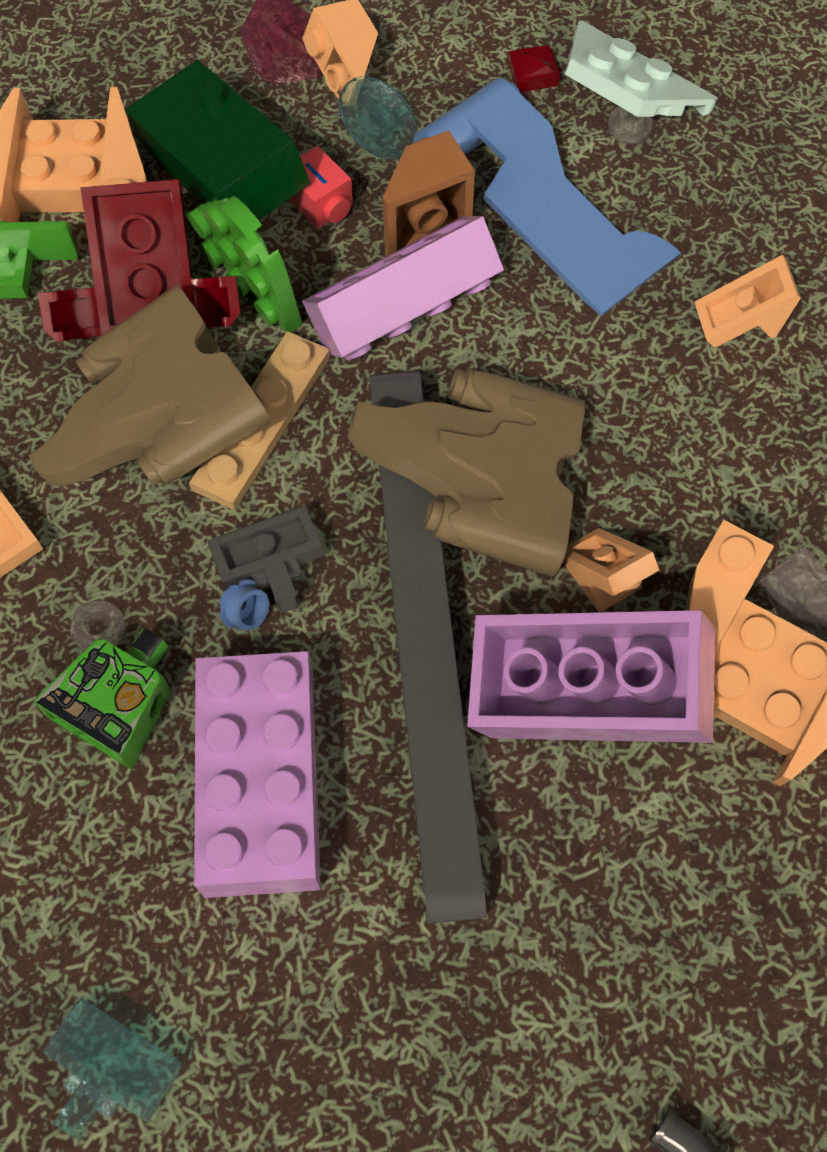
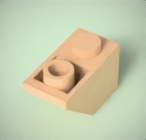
(340, 41)

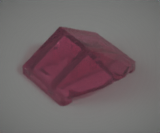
(276, 44)

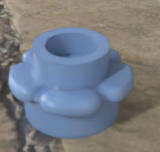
(244, 605)

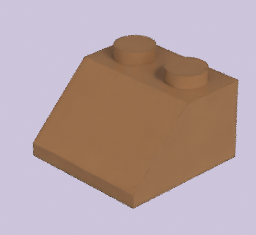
(427, 191)

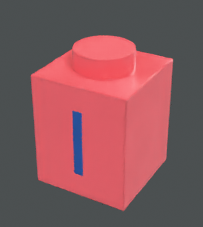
(329, 193)

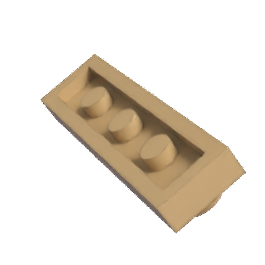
(281, 391)

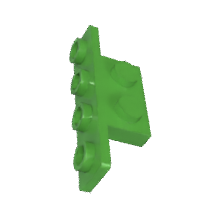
(28, 242)

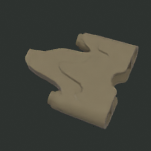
(159, 399)
(486, 464)

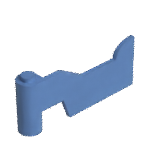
(544, 204)

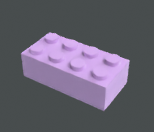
(594, 676)
(255, 776)

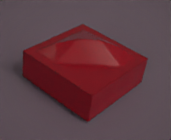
(533, 68)

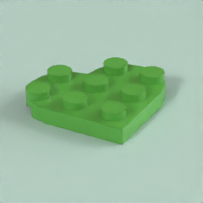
(236, 244)

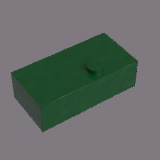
(217, 142)

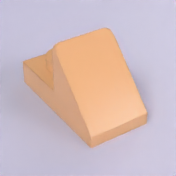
(755, 299)
(608, 567)

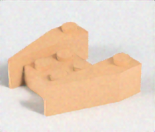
(51, 159)
(766, 669)

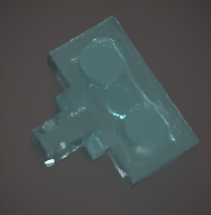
(107, 1069)

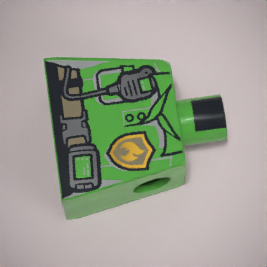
(111, 696)

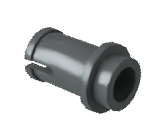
(677, 1135)

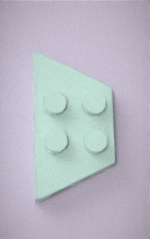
(631, 79)

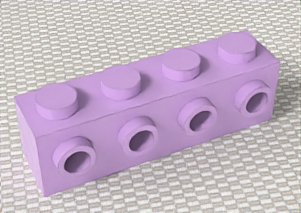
(404, 286)

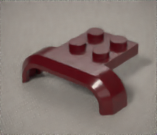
(135, 256)

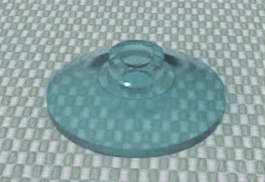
(377, 117)

